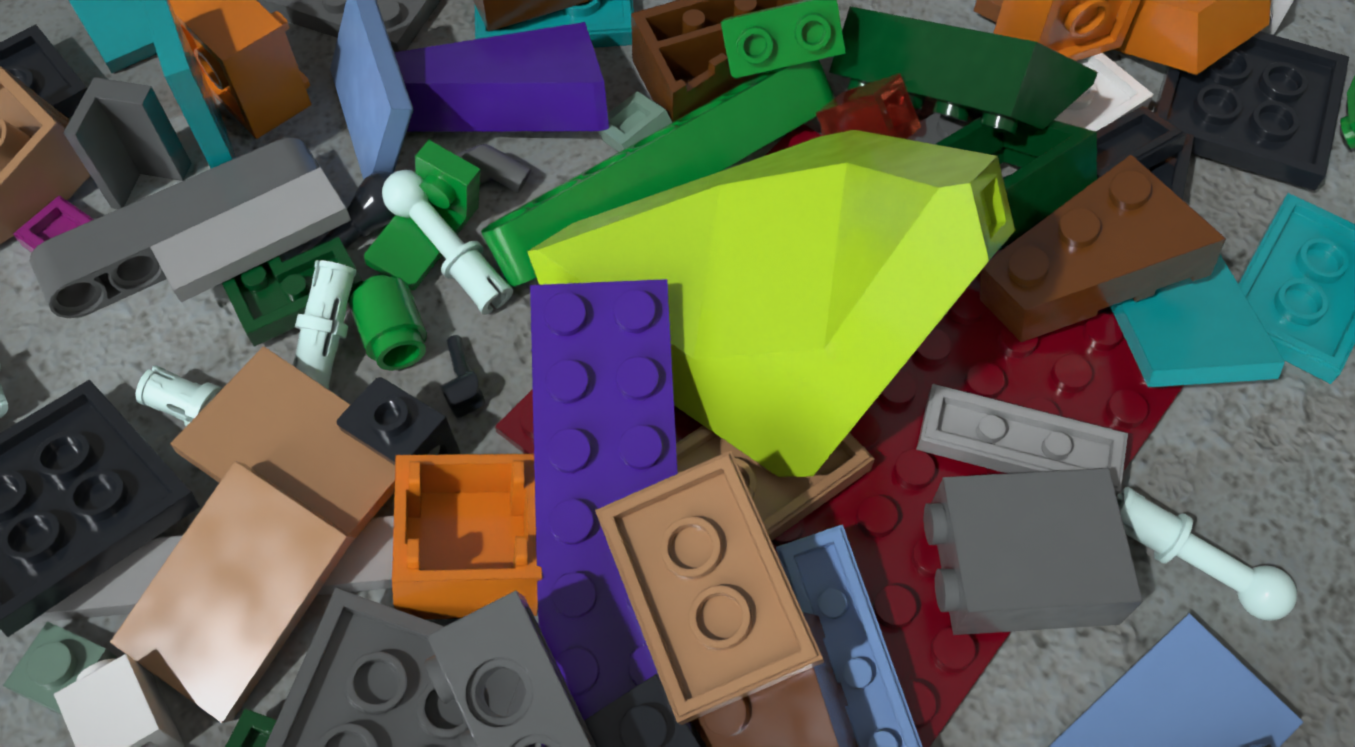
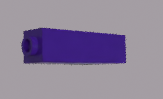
(507, 83)

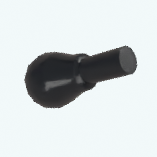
(365, 211)

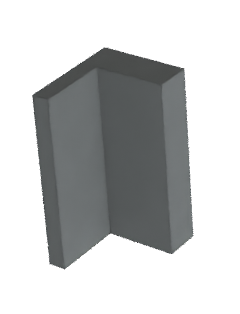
(124, 134)

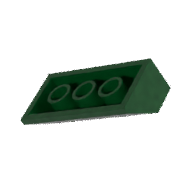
(962, 69)

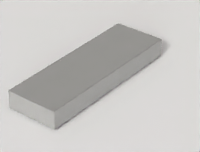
(250, 234)
(1016, 437)

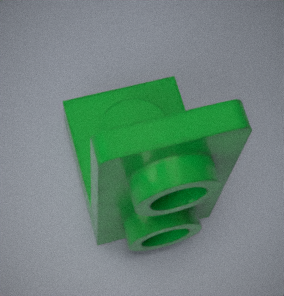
(782, 36)
(452, 190)

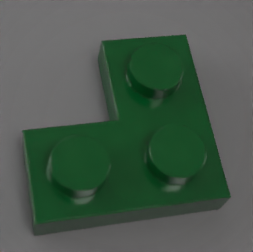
(277, 291)

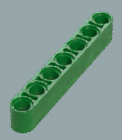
(670, 157)

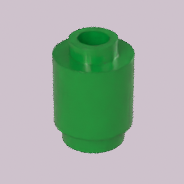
(388, 322)

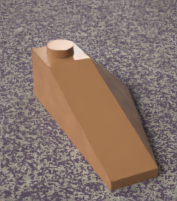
(34, 155)

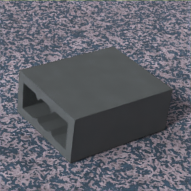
(1031, 551)

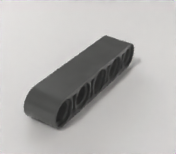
(113, 253)

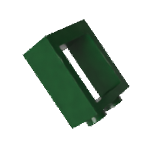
(1052, 161)

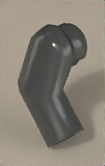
(497, 166)

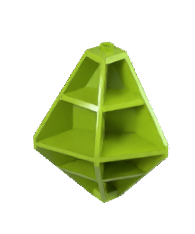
(798, 279)

